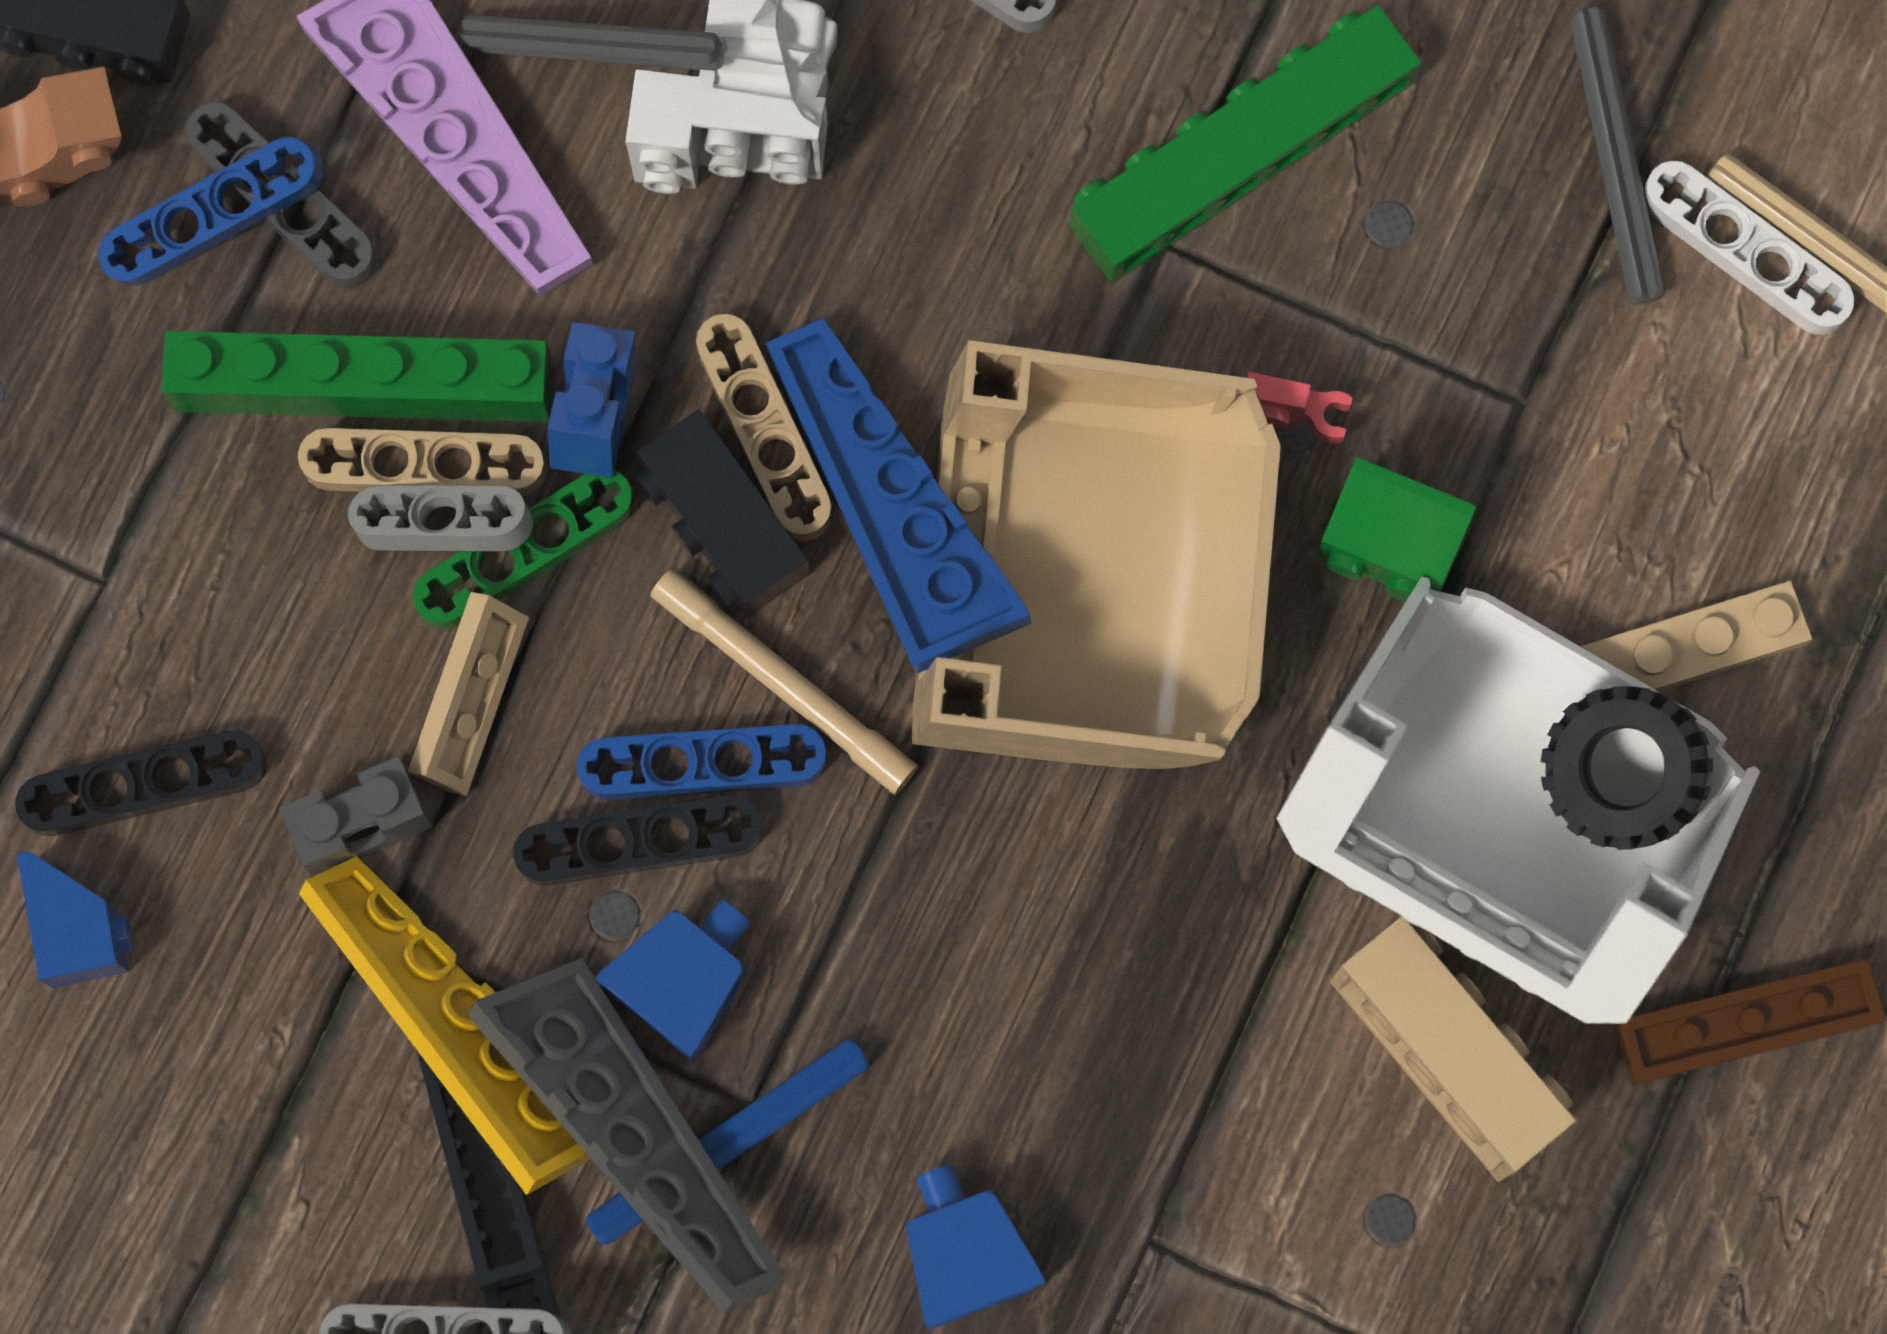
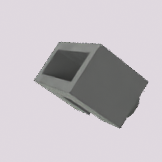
(382, 798)

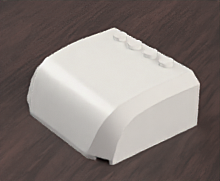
(1443, 816)

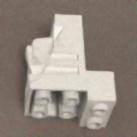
(749, 115)

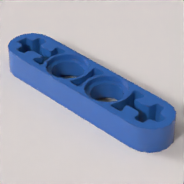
(207, 203)
(702, 773)

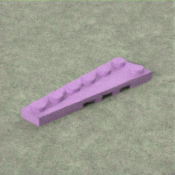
(437, 106)

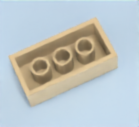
(1453, 1048)

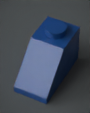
(71, 927)

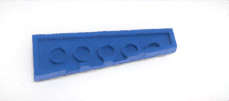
(914, 541)

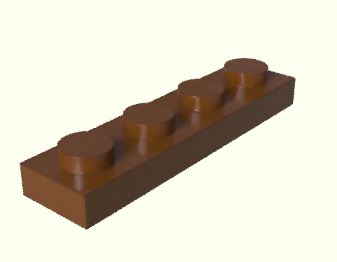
(1750, 1022)

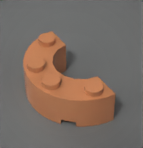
(56, 136)

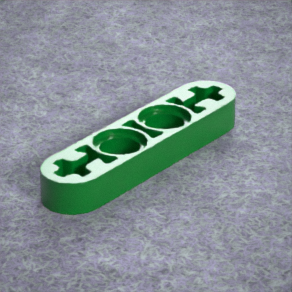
(529, 557)

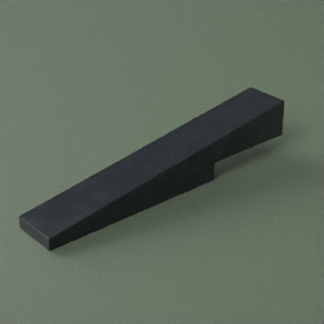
(492, 1211)

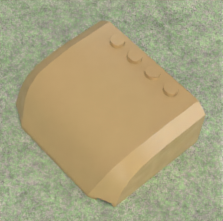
(1136, 537)

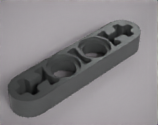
(321, 257)

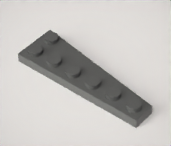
(609, 1099)

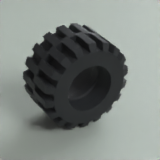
(1570, 776)

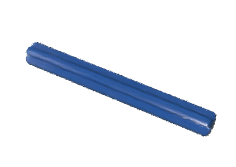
(750, 1126)

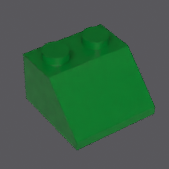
(1393, 530)

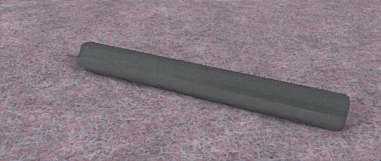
(593, 42)
(1617, 156)

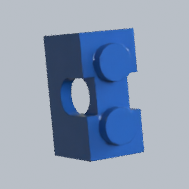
(583, 422)

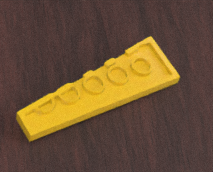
(431, 1004)

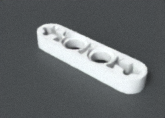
(1754, 238)

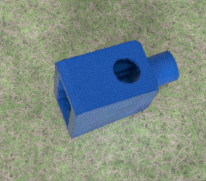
(681, 976)
(965, 1251)

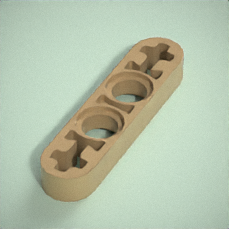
(761, 428)
(423, 453)

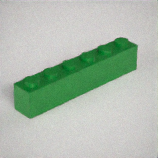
(1243, 142)
(357, 376)

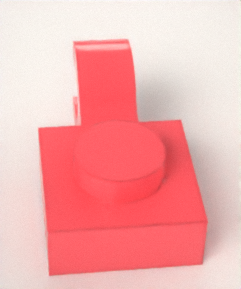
(1293, 401)

